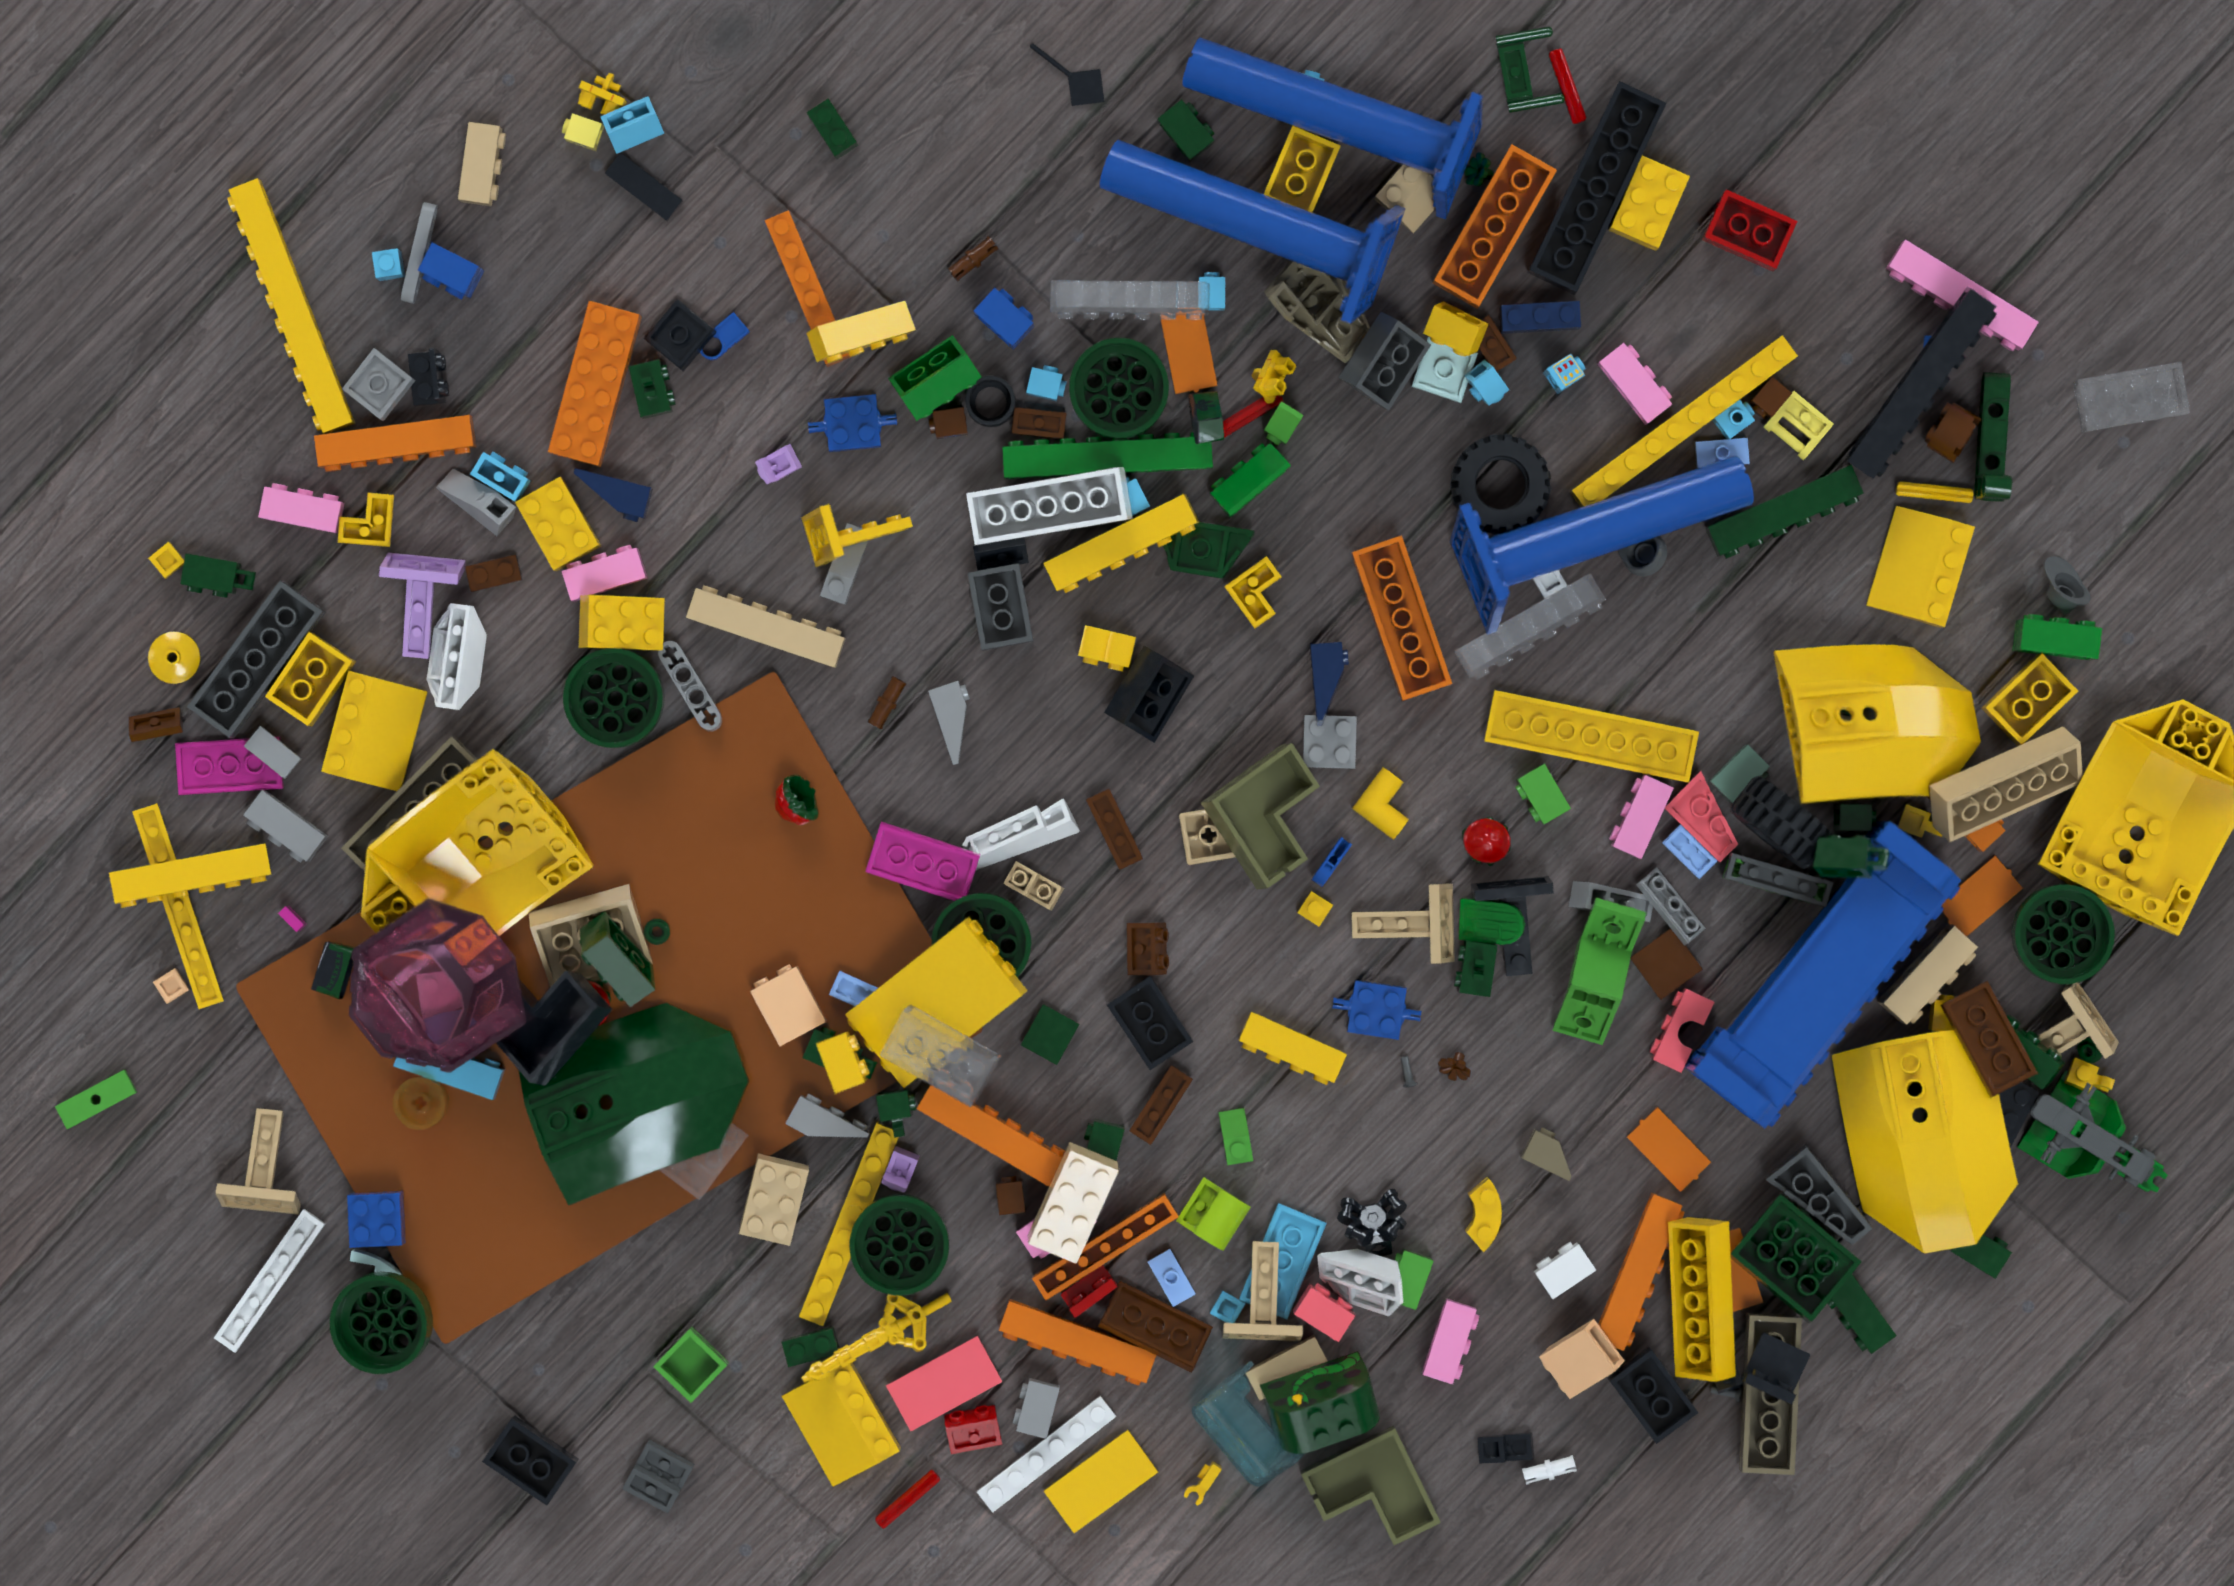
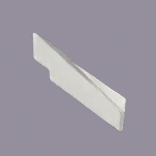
(1022, 833)

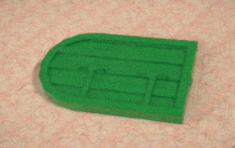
(1490, 922)

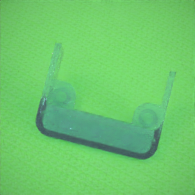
(1242, 1431)

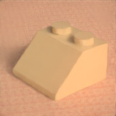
(1410, 190)

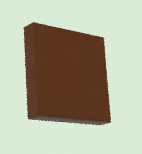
(1666, 963)

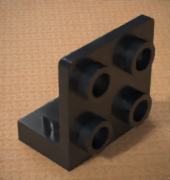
(427, 371)
(1775, 1367)

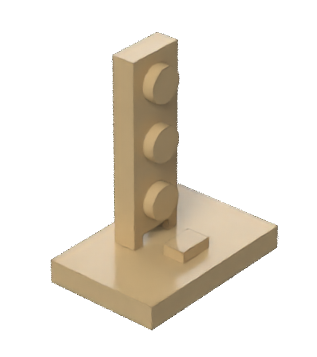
(1436, 924)
(2070, 1031)
(261, 1171)
(1263, 1300)

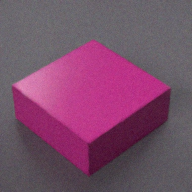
(292, 918)

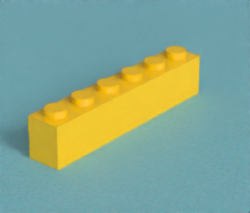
(1122, 542)
(189, 874)

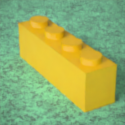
(861, 331)
(1293, 1047)

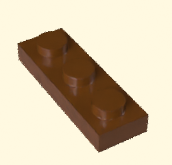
(1114, 829)
(1161, 1105)

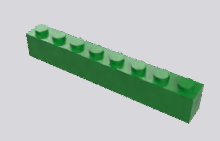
(1094, 455)

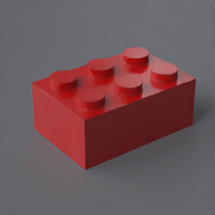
(1749, 230)

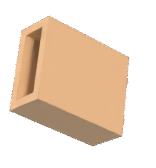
(787, 1004)
(1581, 1359)

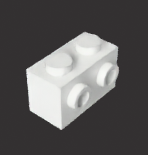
(1564, 1269)

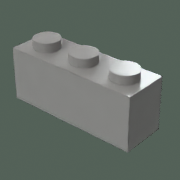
(285, 826)

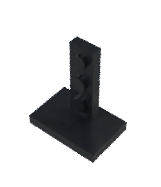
(1518, 954)

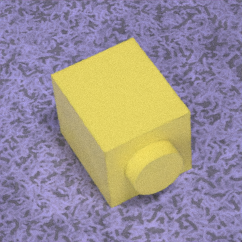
(582, 131)

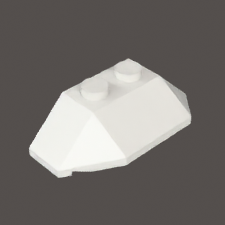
(456, 656)
(1363, 1279)

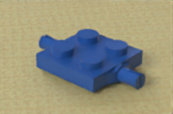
(852, 423)
(1376, 1009)

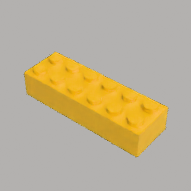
(1702, 1299)

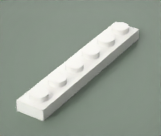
(269, 1280)
(1046, 1453)

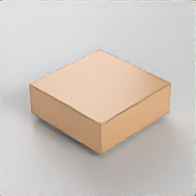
(171, 985)

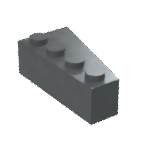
(1814, 1188)

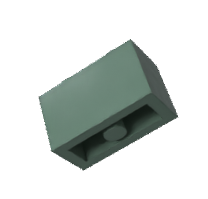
(1738, 772)

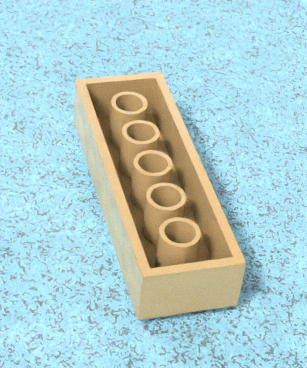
(2006, 784)

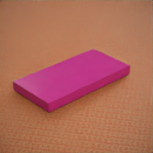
(222, 768)
(922, 862)

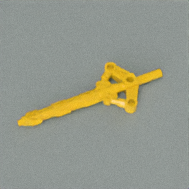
(889, 1331)

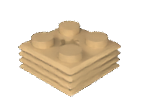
(1196, 848)

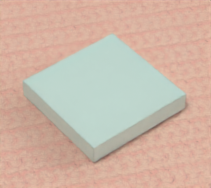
(1443, 372)

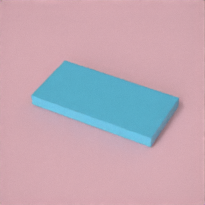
(1298, 1240)

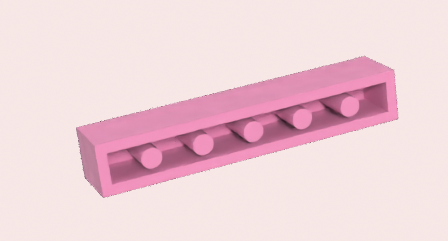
(1946, 286)

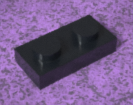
(1001, 554)

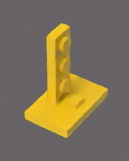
(827, 543)

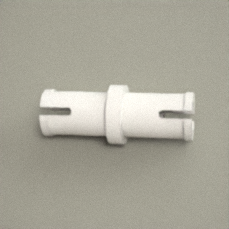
(1549, 1469)

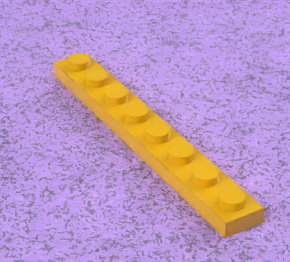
(179, 912)
(837, 1251)

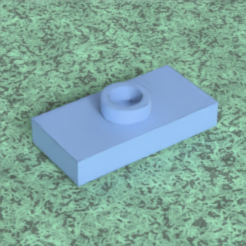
(1717, 450)
(1689, 851)
(851, 989)
(1171, 1277)

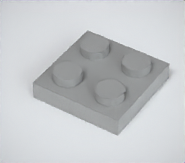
(378, 384)
(1330, 744)

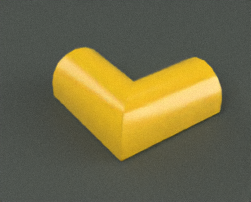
(374, 529)
(1247, 591)
(1374, 804)

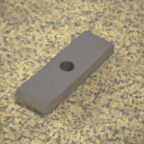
(1661, 896)

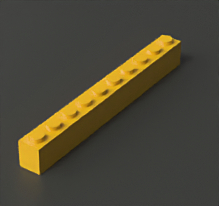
(291, 306)
(1684, 423)

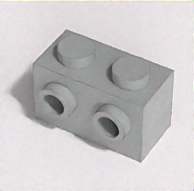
(1037, 1408)

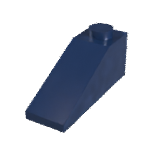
(622, 495)
(1327, 671)

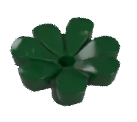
(1478, 170)

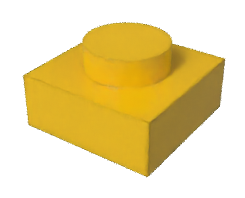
(167, 560)
(1315, 908)

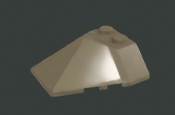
(1313, 306)

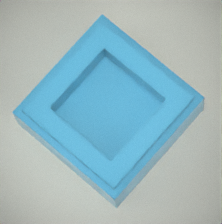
(1227, 1308)

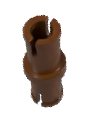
(972, 258)
(887, 702)

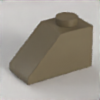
(1546, 1153)

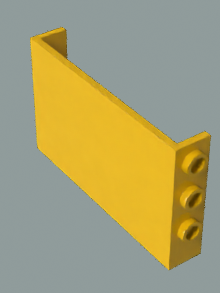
(954, 981)

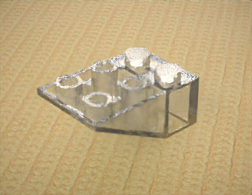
(700, 1172)

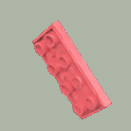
(944, 1383)

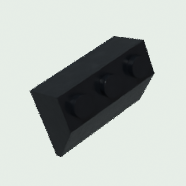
(1149, 694)

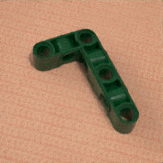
(1992, 439)

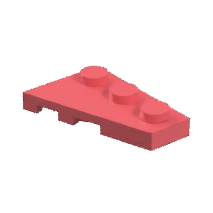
(1701, 816)

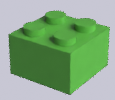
(691, 1364)

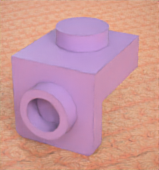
(778, 464)
(900, 1169)

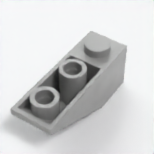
(478, 501)
(817, 1120)

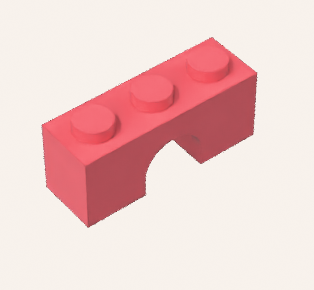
(1669, 1049)

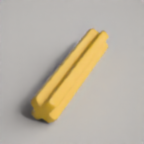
(1934, 492)

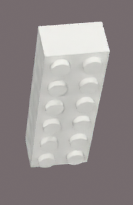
(1049, 506)

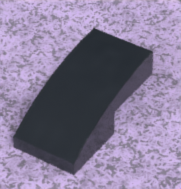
(1505, 1448)

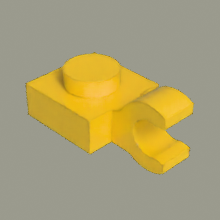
(1916, 822)
(2083, 1072)
(1207, 1477)

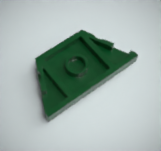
(1207, 550)

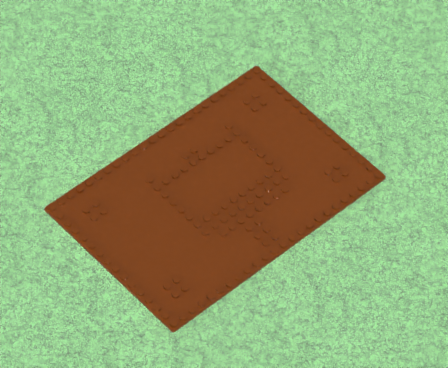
(742, 898)

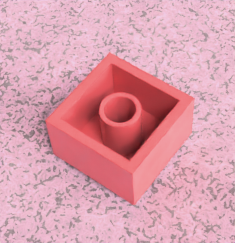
(1324, 1312)

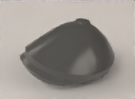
(1645, 557)

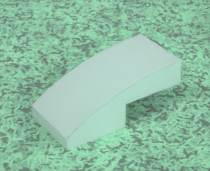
(371, 1259)

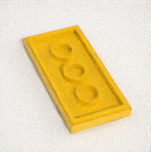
(1100, 1481)

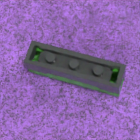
(1777, 879)

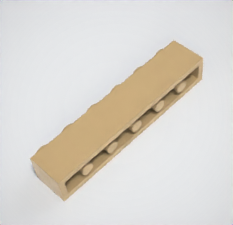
(766, 628)

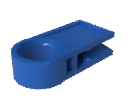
(729, 333)
(1331, 862)

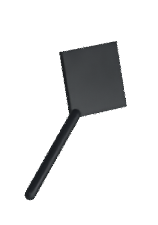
(1083, 85)

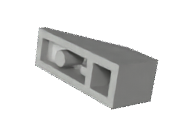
(844, 571)
(951, 712)
(1584, 894)

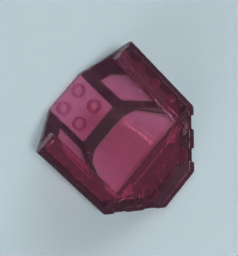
(435, 987)

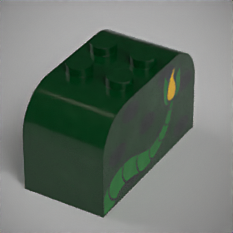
(1321, 1404)

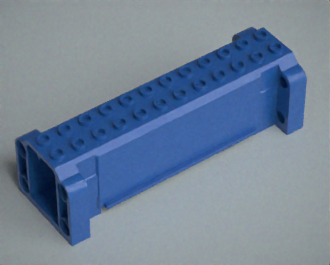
(1825, 979)

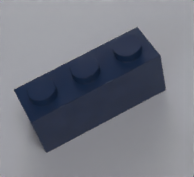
(1540, 317)

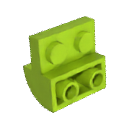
(1213, 1214)

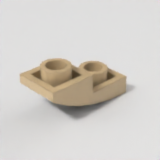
(1033, 885)

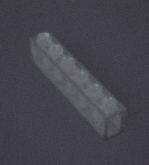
(1130, 298)
(1529, 626)

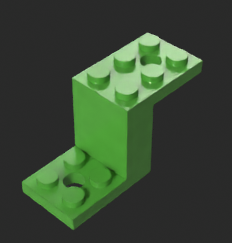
(1599, 971)

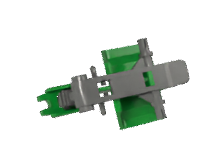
(2081, 1132)

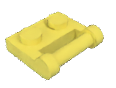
(1805, 419)

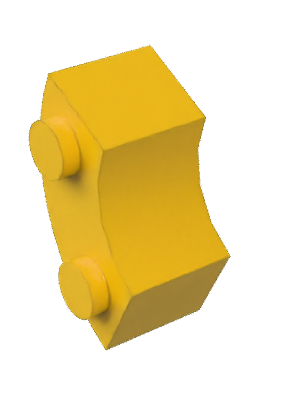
(1486, 1214)

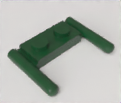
(1516, 72)

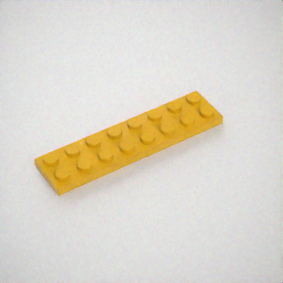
(1591, 736)

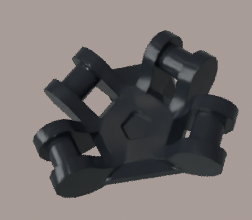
(1374, 1224)

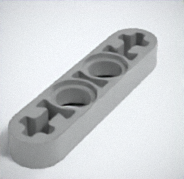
(418, 252)
(689, 686)

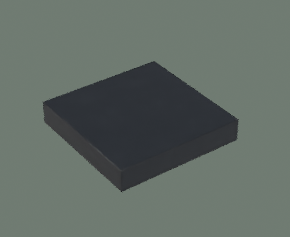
(680, 335)

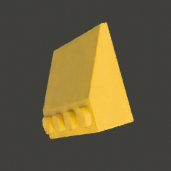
(1920, 566)
(374, 731)
(841, 1423)

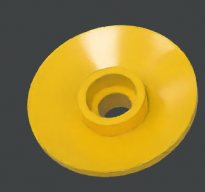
(187, 657)

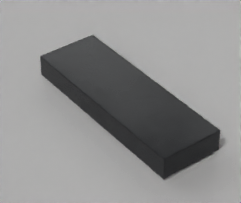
(643, 187)

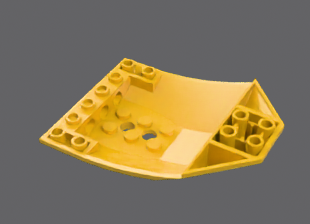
(1920, 728)
(2173, 780)
(439, 857)
(1933, 1178)

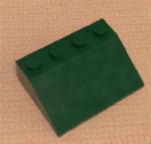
(1795, 1259)

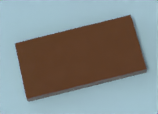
(1988, 1039)
(1155, 1326)

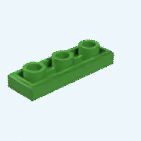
(82, 1105)

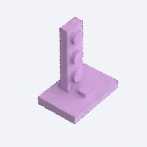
(420, 576)

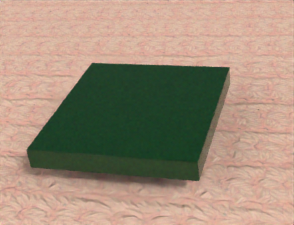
(1050, 1034)

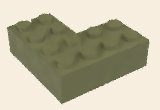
(1250, 812)
(1375, 1471)

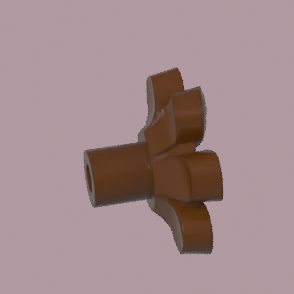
(1455, 1067)

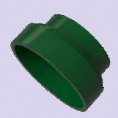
(1132, 355)
(578, 692)
(986, 906)
(2097, 931)
(871, 1266)
(357, 1343)

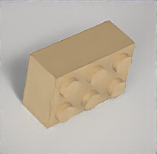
(773, 1199)

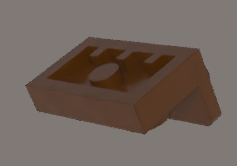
(1147, 948)

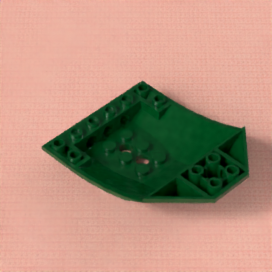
(671, 1094)

